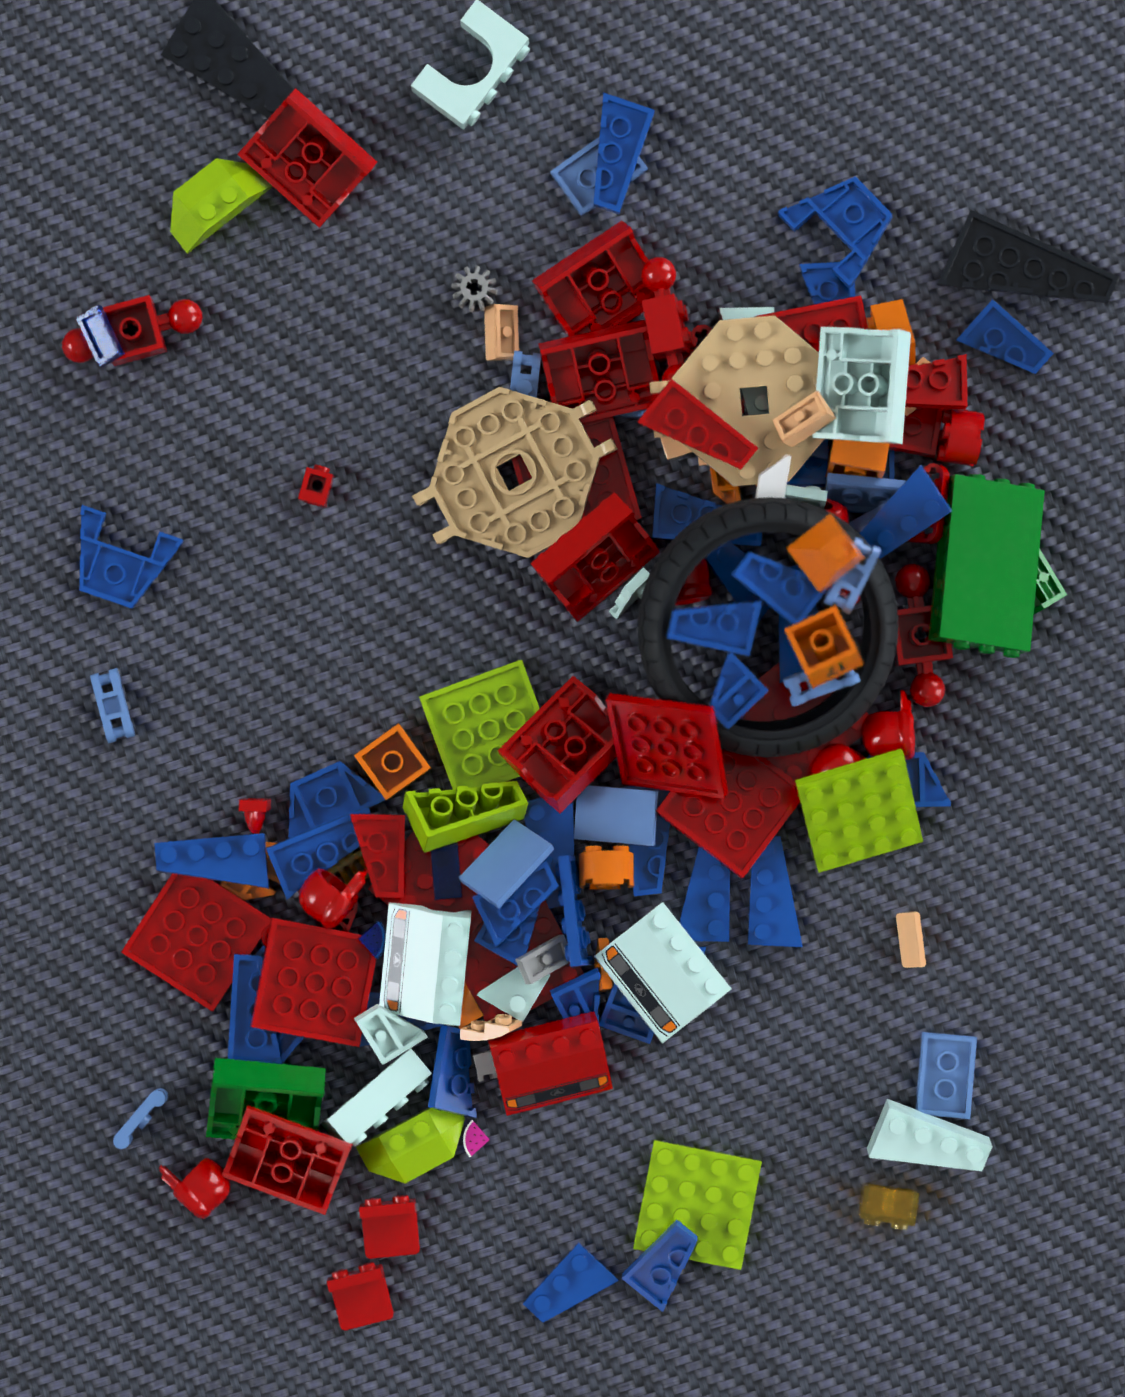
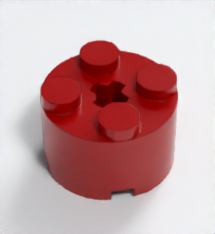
(960, 437)

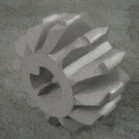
(466, 294)

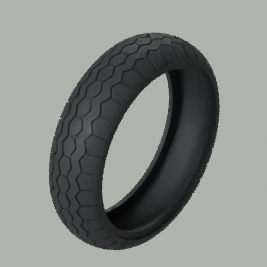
(790, 734)

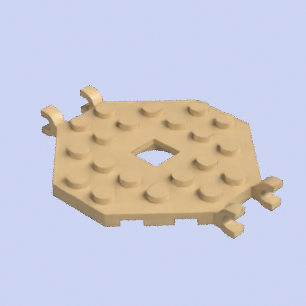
(749, 356)
(494, 432)

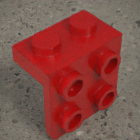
(390, 1227)
(360, 1296)

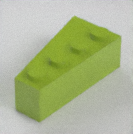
(463, 812)

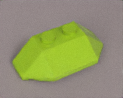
(213, 200)
(413, 1145)

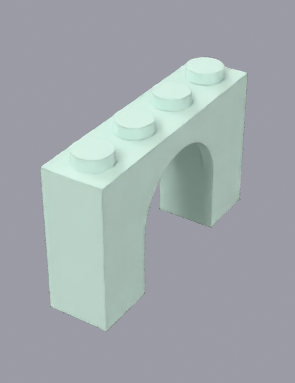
(463, 102)

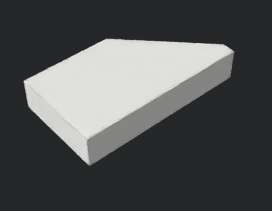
(773, 480)

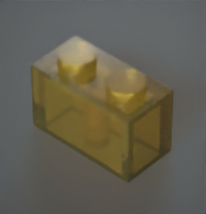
(888, 1205)

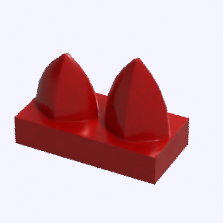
(254, 812)

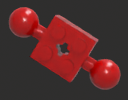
(665, 316)
(183, 317)
(926, 688)

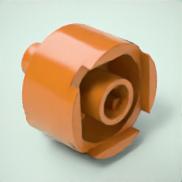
(606, 868)

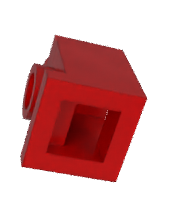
(308, 494)

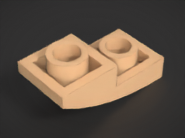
(492, 1029)

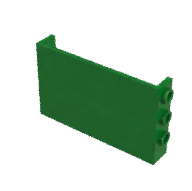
(987, 566)

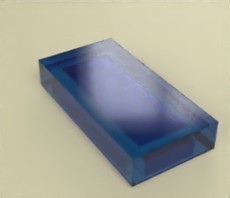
(100, 336)
(446, 872)

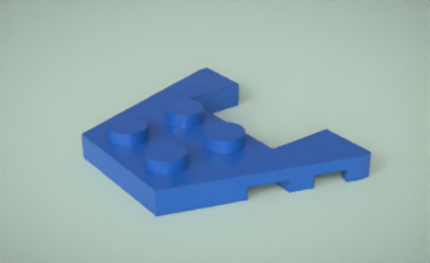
(852, 215)
(115, 572)

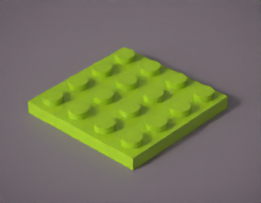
(476, 720)
(859, 810)
(706, 1193)

